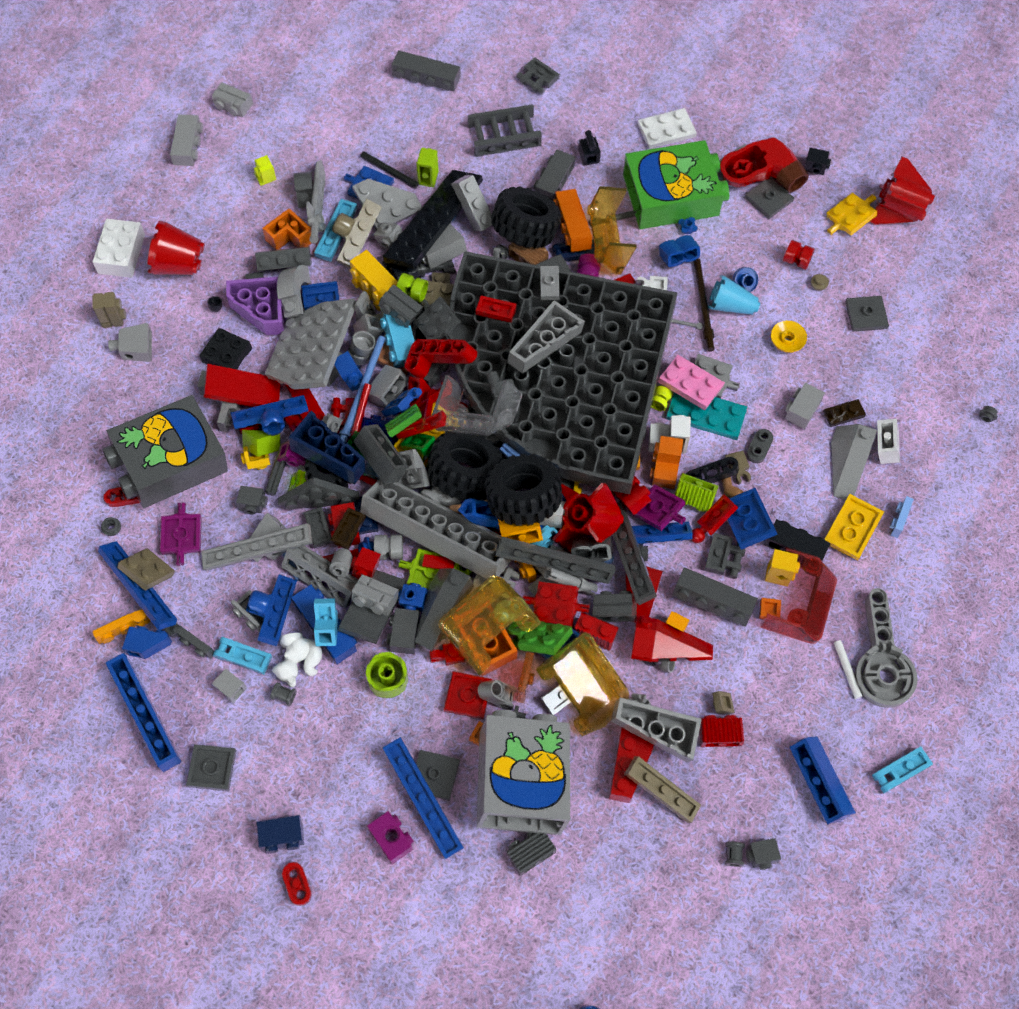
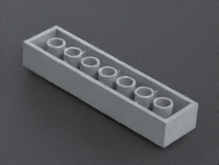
(435, 527)

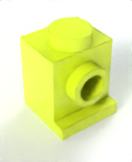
(264, 170)

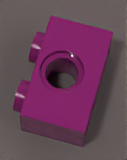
(394, 849)

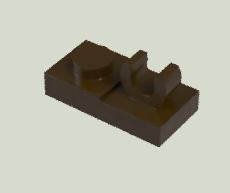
(844, 413)

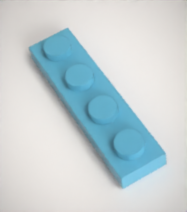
(330, 241)

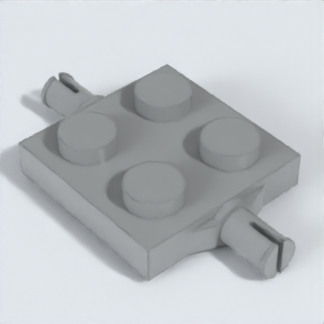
(719, 370)

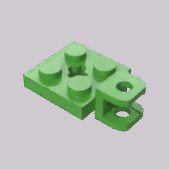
(544, 639)

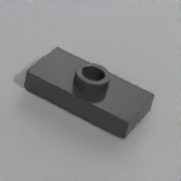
(319, 527)

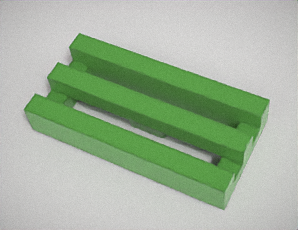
(403, 420)

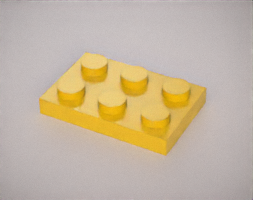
(853, 527)

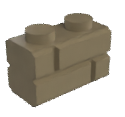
(108, 309)

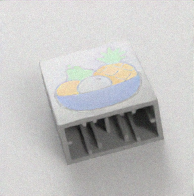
(524, 773)

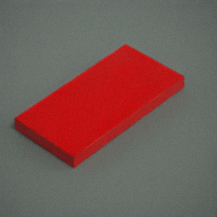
(239, 386)

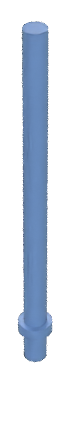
(345, 433)

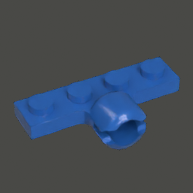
(270, 415)
(272, 608)

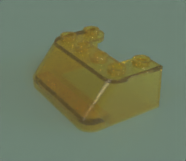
(482, 618)

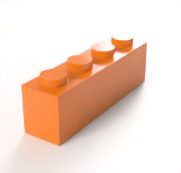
(573, 221)

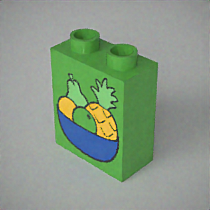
(674, 184)

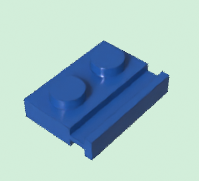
(318, 293)

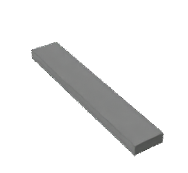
(256, 547)

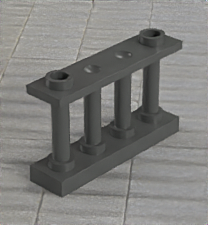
(506, 143)

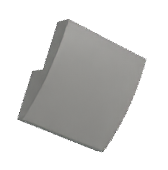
(416, 474)

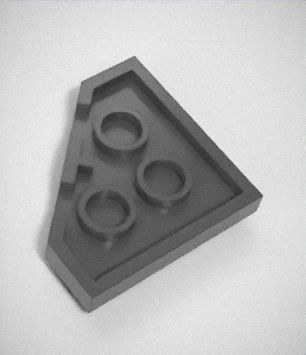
(317, 494)

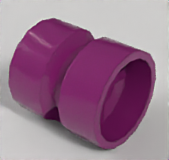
(588, 265)

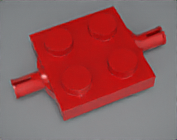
(556, 603)

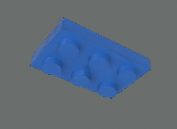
(750, 521)

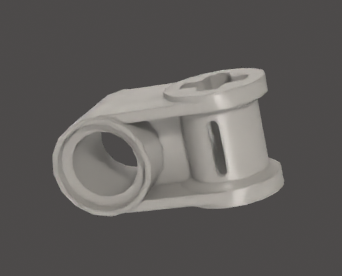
(497, 693)

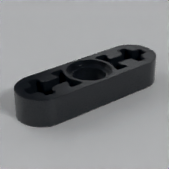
(716, 466)

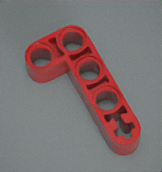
(429, 351)

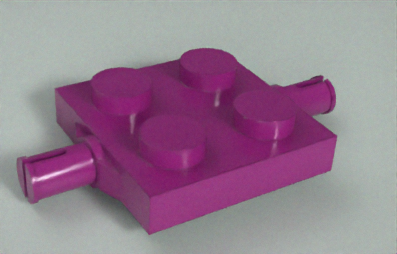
(661, 509)
(181, 534)

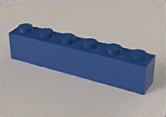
(143, 712)

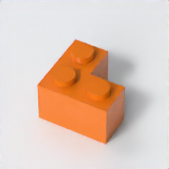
(287, 228)
(666, 459)

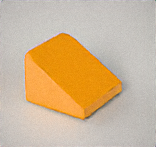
(677, 621)

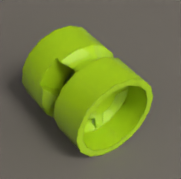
(414, 288)

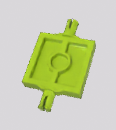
(419, 574)

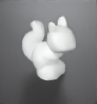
(297, 650)

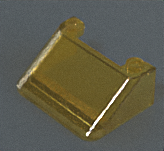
(587, 682)

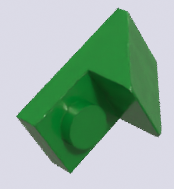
(421, 443)

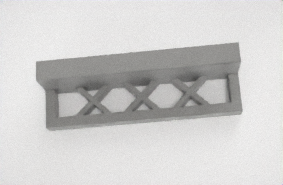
(319, 568)

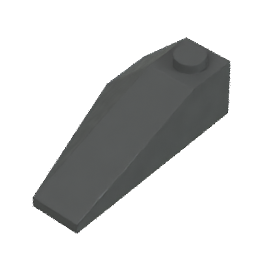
(444, 593)

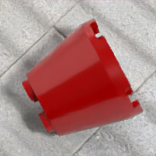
(174, 251)

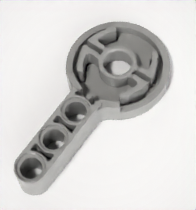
(882, 657)

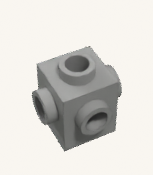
(387, 234)

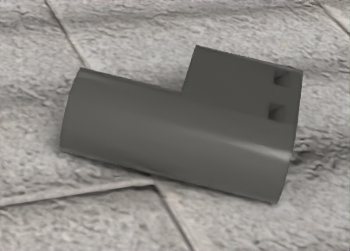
(496, 384)

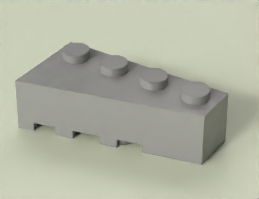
(545, 336)
(661, 727)

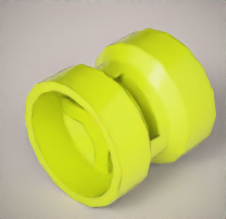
(661, 397)

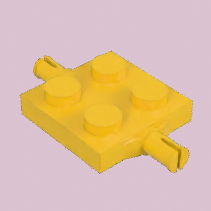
(851, 214)

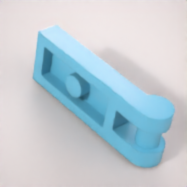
(243, 655)
(903, 769)

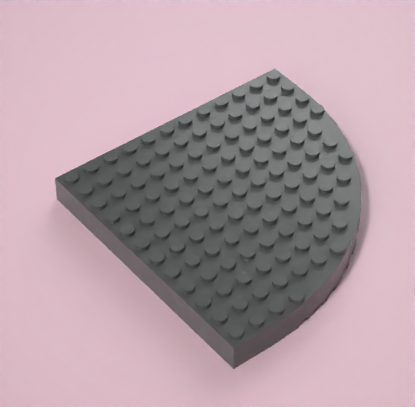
(590, 396)

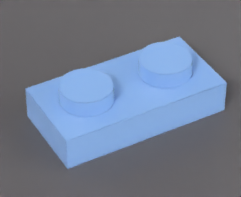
(897, 524)

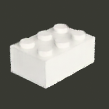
(119, 248)

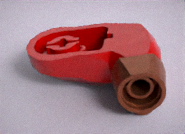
(760, 162)

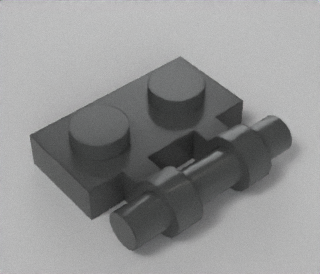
(539, 71)
(718, 556)

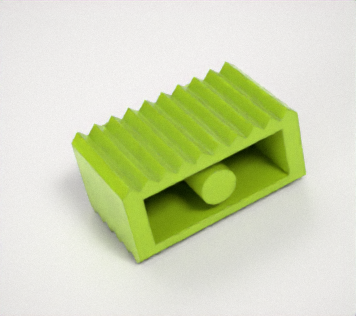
(427, 167)
(696, 492)

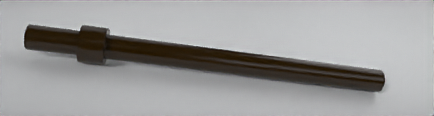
(708, 333)

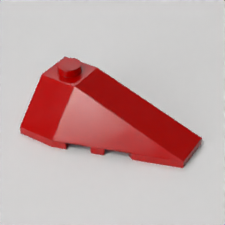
(659, 640)

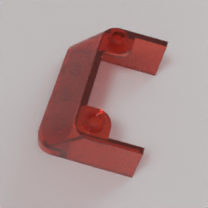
(809, 624)

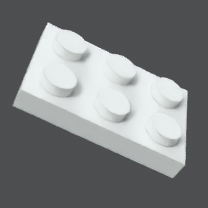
(667, 128)

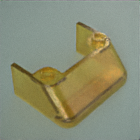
(608, 249)

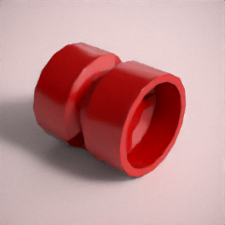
(798, 254)

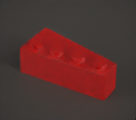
(628, 748)

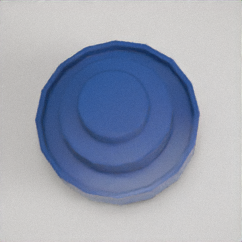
(746, 278)

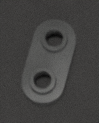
(761, 445)

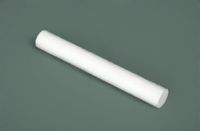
(848, 669)

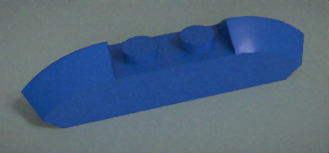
(480, 514)

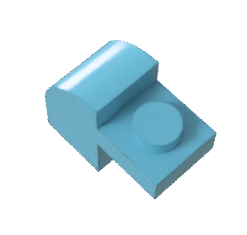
(325, 622)

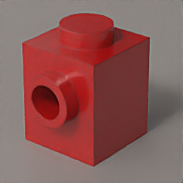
(365, 563)

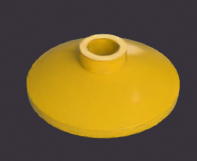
(790, 330)

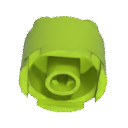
(387, 686)

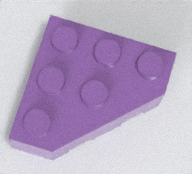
(257, 303)

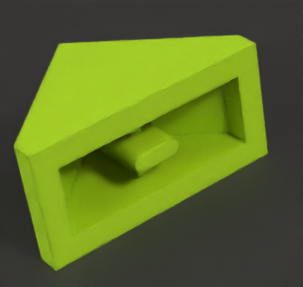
(260, 443)

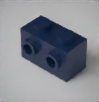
(280, 833)

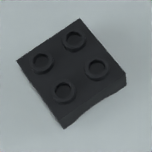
(225, 350)

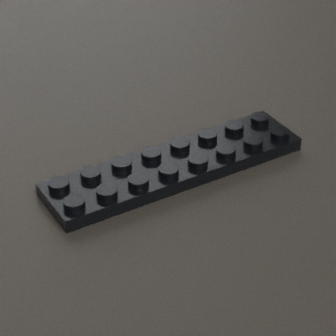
(427, 224)

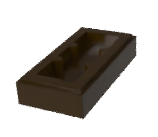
(348, 528)

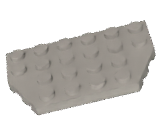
(311, 345)

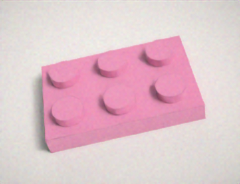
(691, 382)

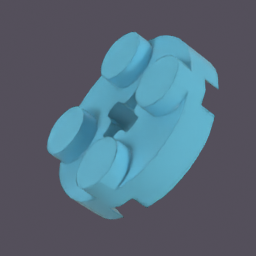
(547, 534)

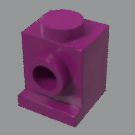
(292, 458)

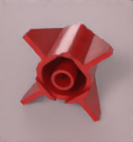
(903, 196)
(589, 514)

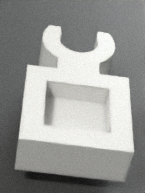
(654, 282)

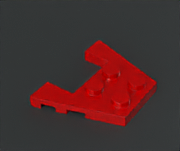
(427, 421)

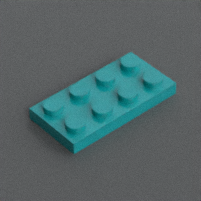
(719, 418)

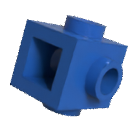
(412, 596)

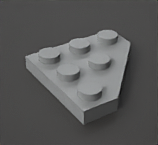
(395, 202)

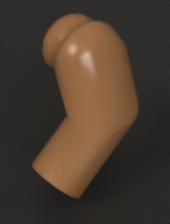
(730, 490)

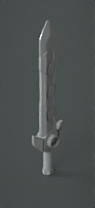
(314, 210)

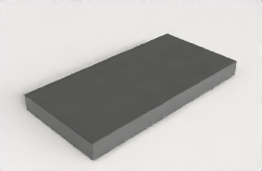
(362, 621)

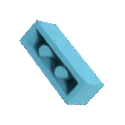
(398, 339)

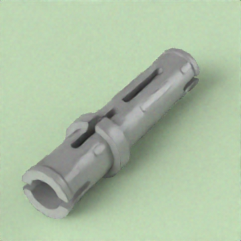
(567, 579)

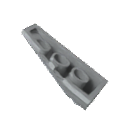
(849, 455)

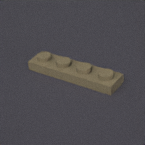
(662, 789)

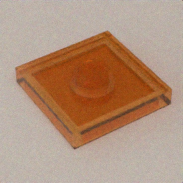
(526, 677)

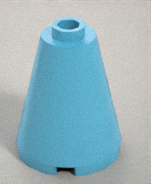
(732, 297)

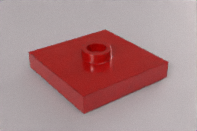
(464, 697)

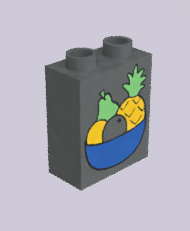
(165, 452)

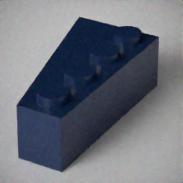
(325, 448)

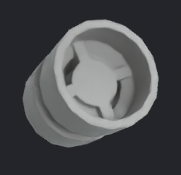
(362, 347)
(389, 547)

